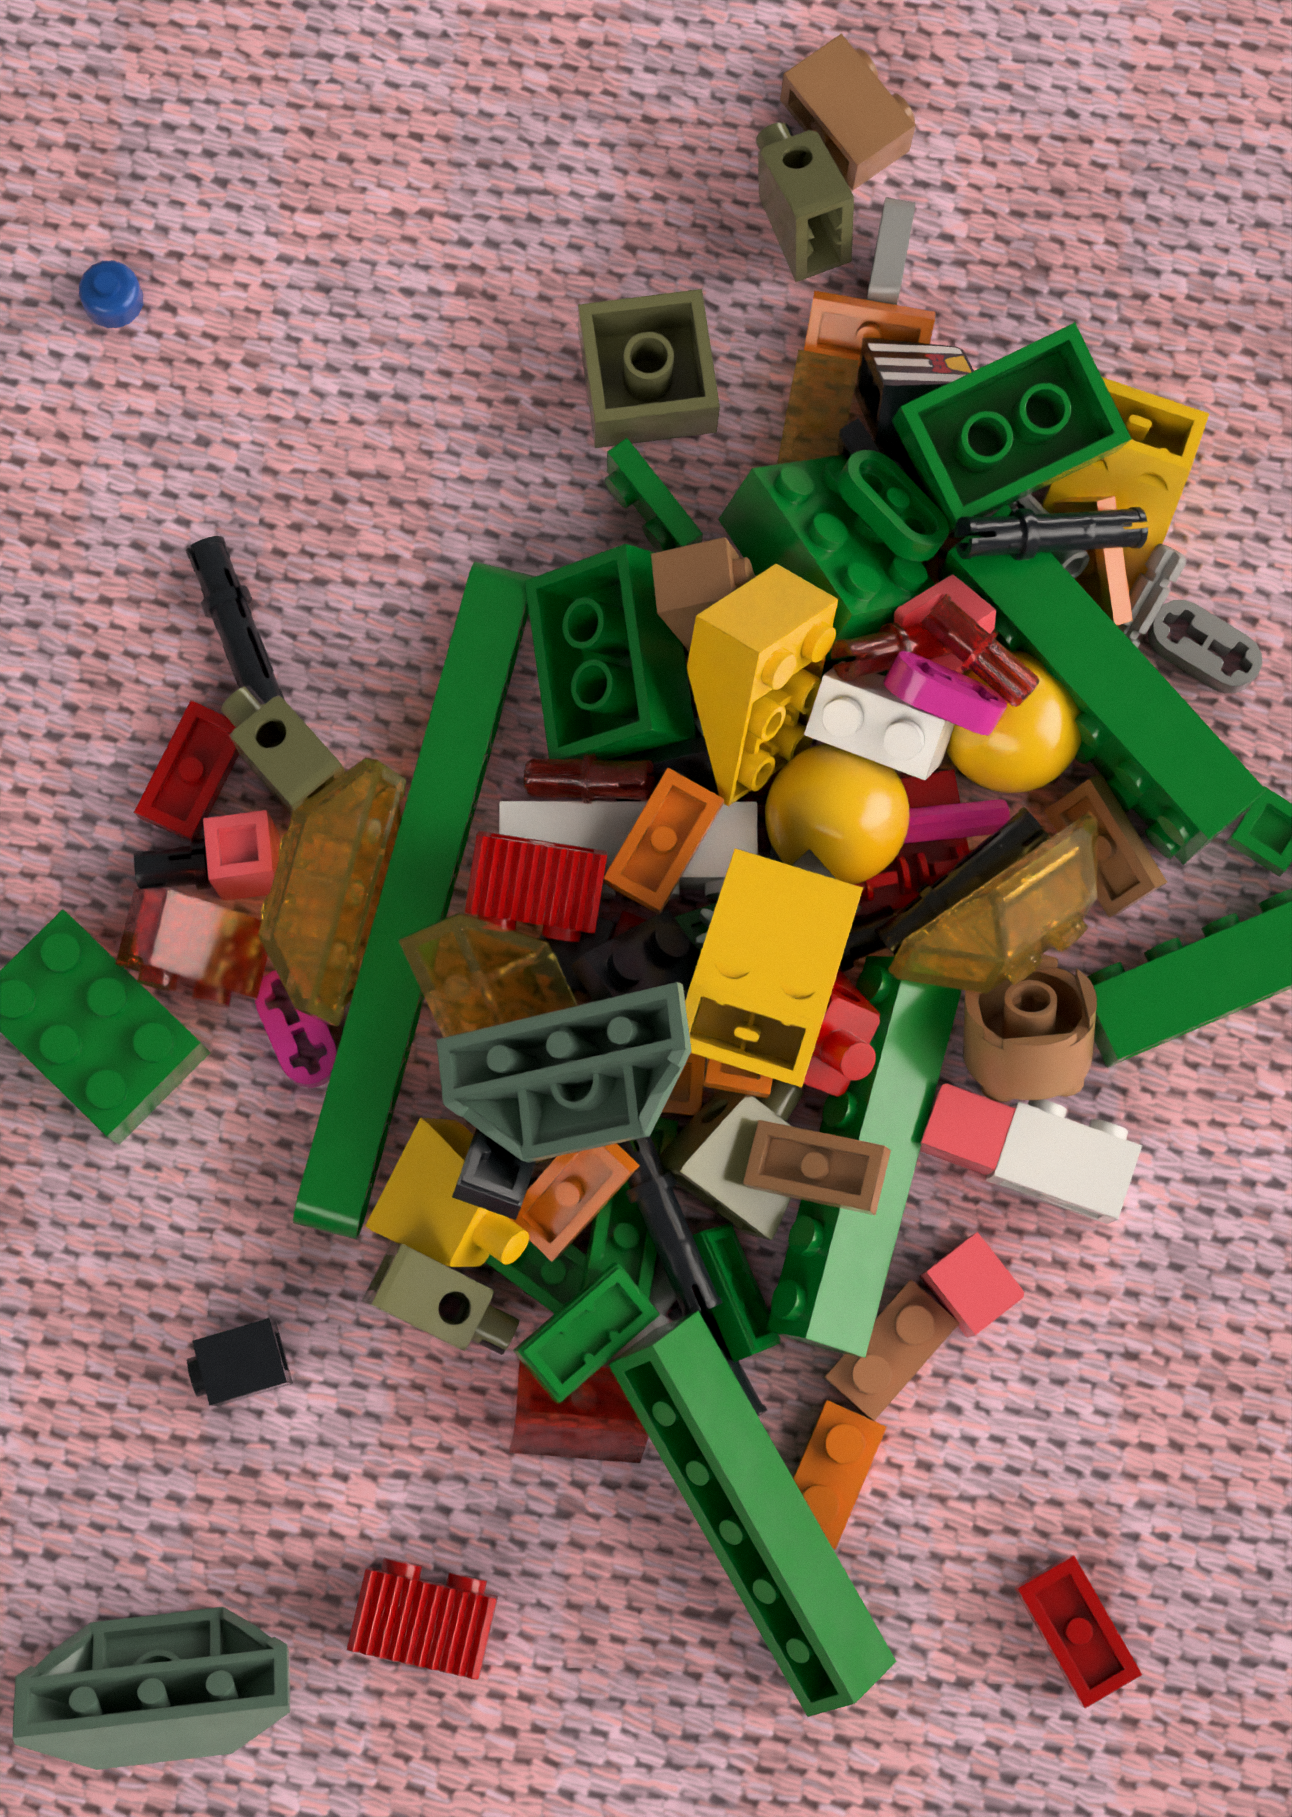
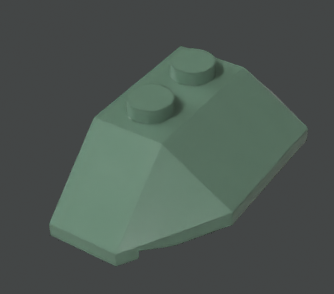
(570, 1074)
(153, 1690)

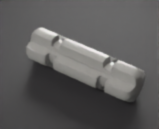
(1151, 590)

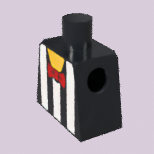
(898, 373)

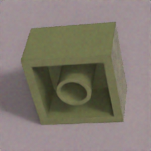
(648, 368)

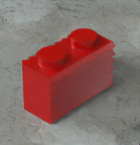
(536, 884)
(423, 1619)

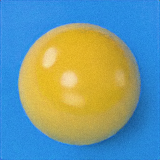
(1029, 741)
(840, 809)

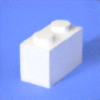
(878, 725)
(1067, 1161)

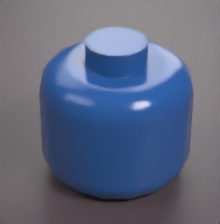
(110, 294)

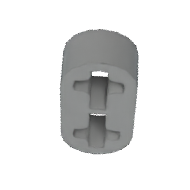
(891, 251)
(1212, 634)

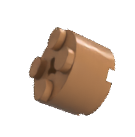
(1031, 1035)

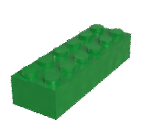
(1130, 717)

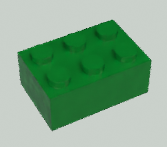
(1011, 427)
(802, 523)
(607, 659)
(93, 1028)

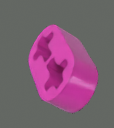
(945, 693)
(283, 1039)

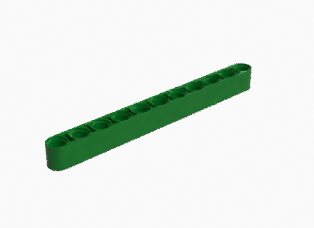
(413, 896)

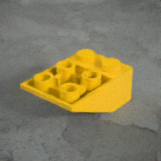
(1145, 471)
(758, 674)
(769, 966)

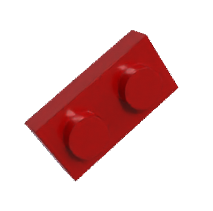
(190, 773)
(1078, 1631)

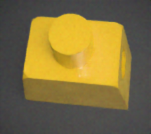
(420, 1206)

